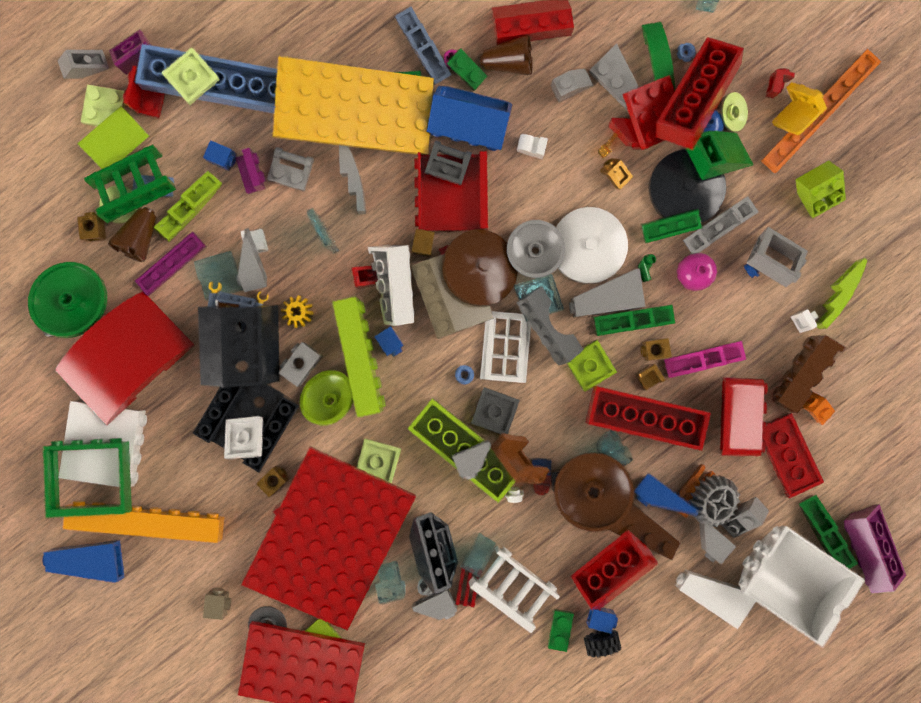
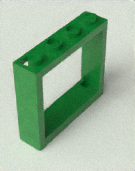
(51, 479)

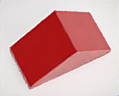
(364, 277)

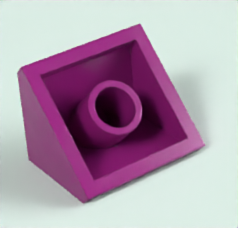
(128, 51)

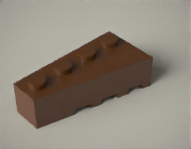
(806, 372)
(648, 532)

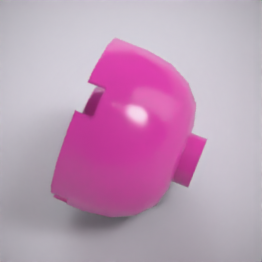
(697, 271)

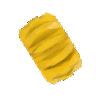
(290, 311)

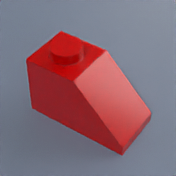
(624, 129)

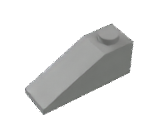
(251, 270)

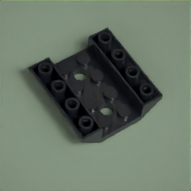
(224, 347)
(240, 403)

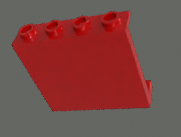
(452, 206)

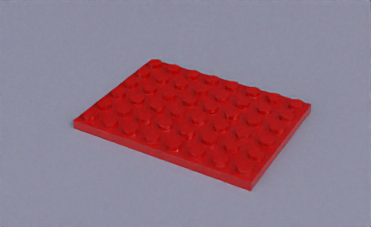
(328, 538)

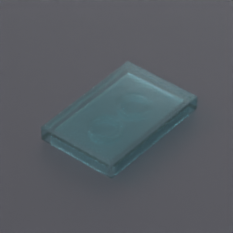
(322, 230)

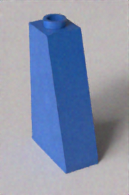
(91, 561)

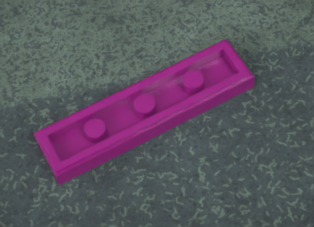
(170, 263)

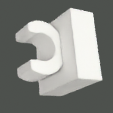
(805, 320)

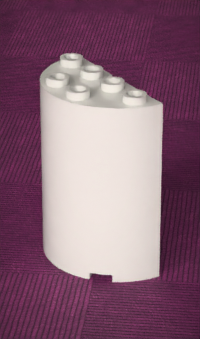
(799, 583)

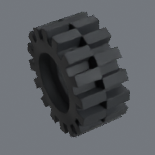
(602, 643)

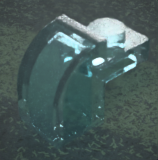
(391, 585)

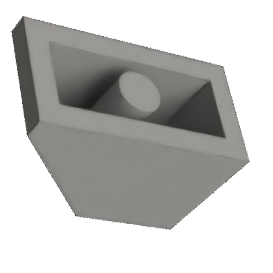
(82, 63)
(570, 84)
(471, 459)
(715, 544)
(436, 606)

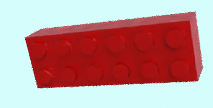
(699, 93)
(647, 418)

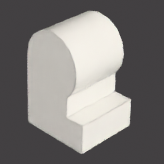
(532, 145)

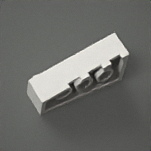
(394, 283)

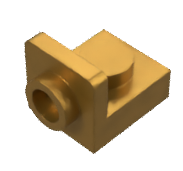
(616, 172)

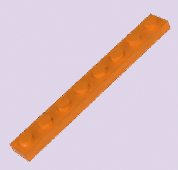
(833, 99)

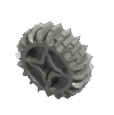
(715, 500)

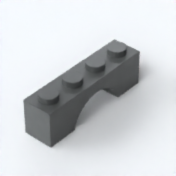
(536, 309)

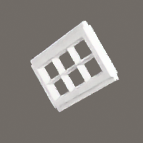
(523, 348)

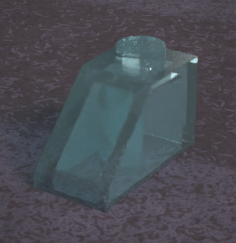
(478, 555)

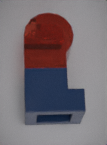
(543, 487)

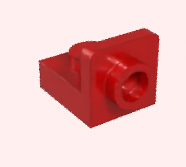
(777, 81)

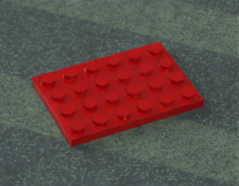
(299, 666)

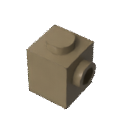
(216, 604)

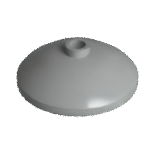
(539, 235)

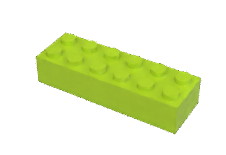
(358, 356)
(449, 436)

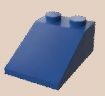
(658, 495)

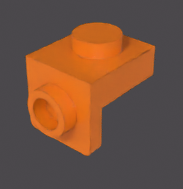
(819, 408)

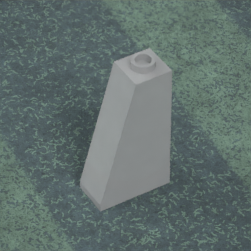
(613, 296)

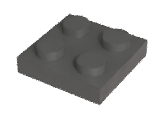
(495, 411)

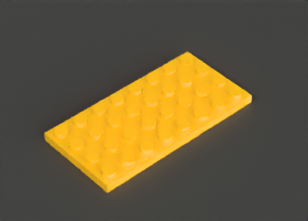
(352, 106)

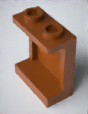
(509, 451)

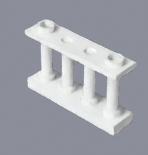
(496, 596)

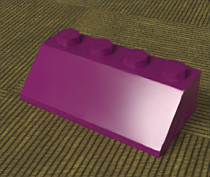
(875, 549)

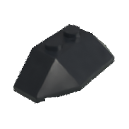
(433, 551)

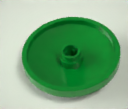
(67, 299)

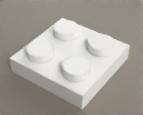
(243, 438)

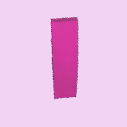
(705, 359)

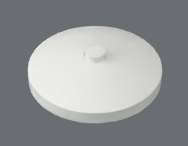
(593, 245)

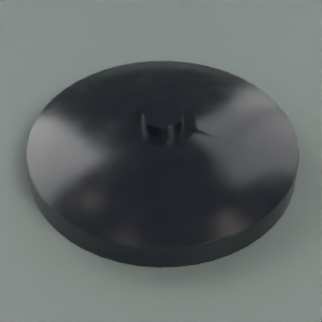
(679, 188)

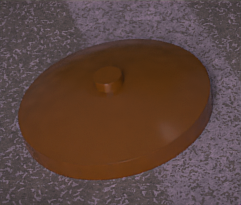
(478, 268)
(594, 492)

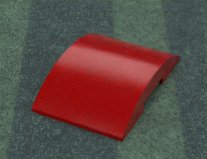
(122, 355)

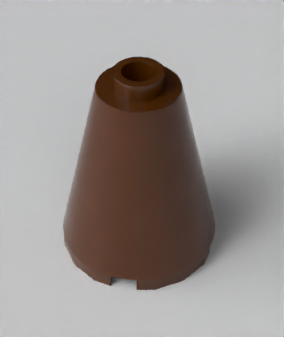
(509, 57)
(135, 235)

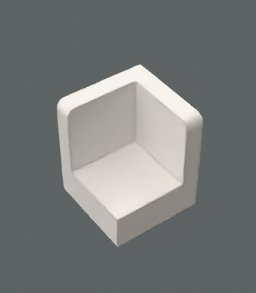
(259, 240)

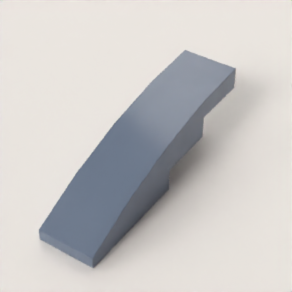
(422, 45)

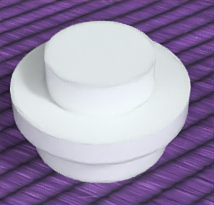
(514, 495)

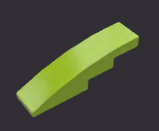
(188, 206)
(844, 290)

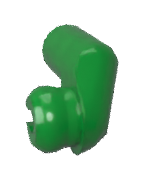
(644, 265)

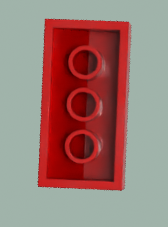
(537, 19)
(613, 570)

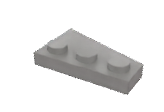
(614, 74)

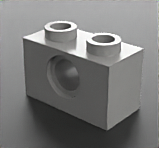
(310, 358)

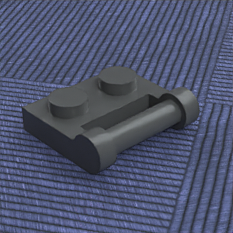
(445, 168)

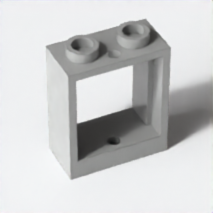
(769, 266)

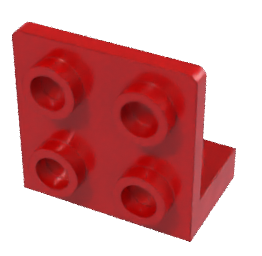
(142, 101)

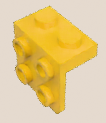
(803, 110)

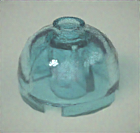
(611, 444)

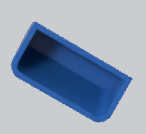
(469, 117)

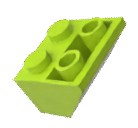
(821, 188)

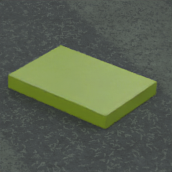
(113, 138)

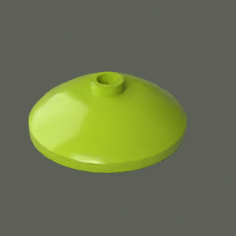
(320, 392)

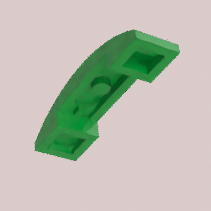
(659, 51)

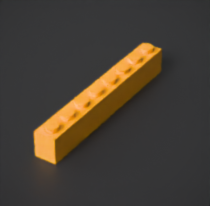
(152, 523)

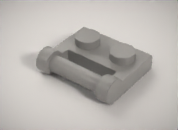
(289, 175)

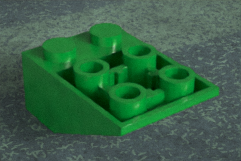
(719, 154)

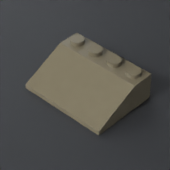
(444, 308)

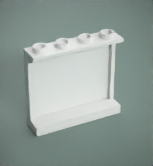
(101, 465)

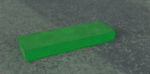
(671, 226)

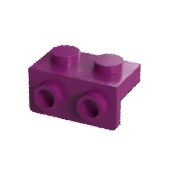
(250, 173)

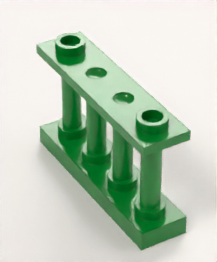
(137, 198)

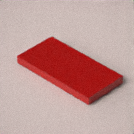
(790, 456)

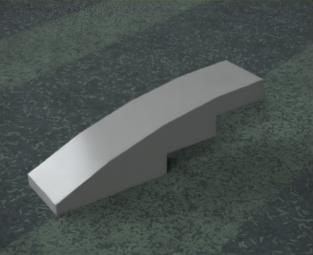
(349, 169)

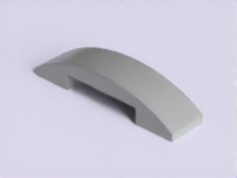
(720, 225)

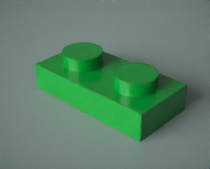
(466, 69)
(560, 630)

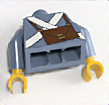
(231, 300)

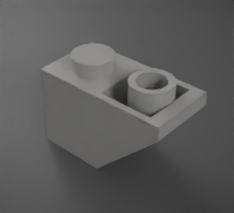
(747, 517)

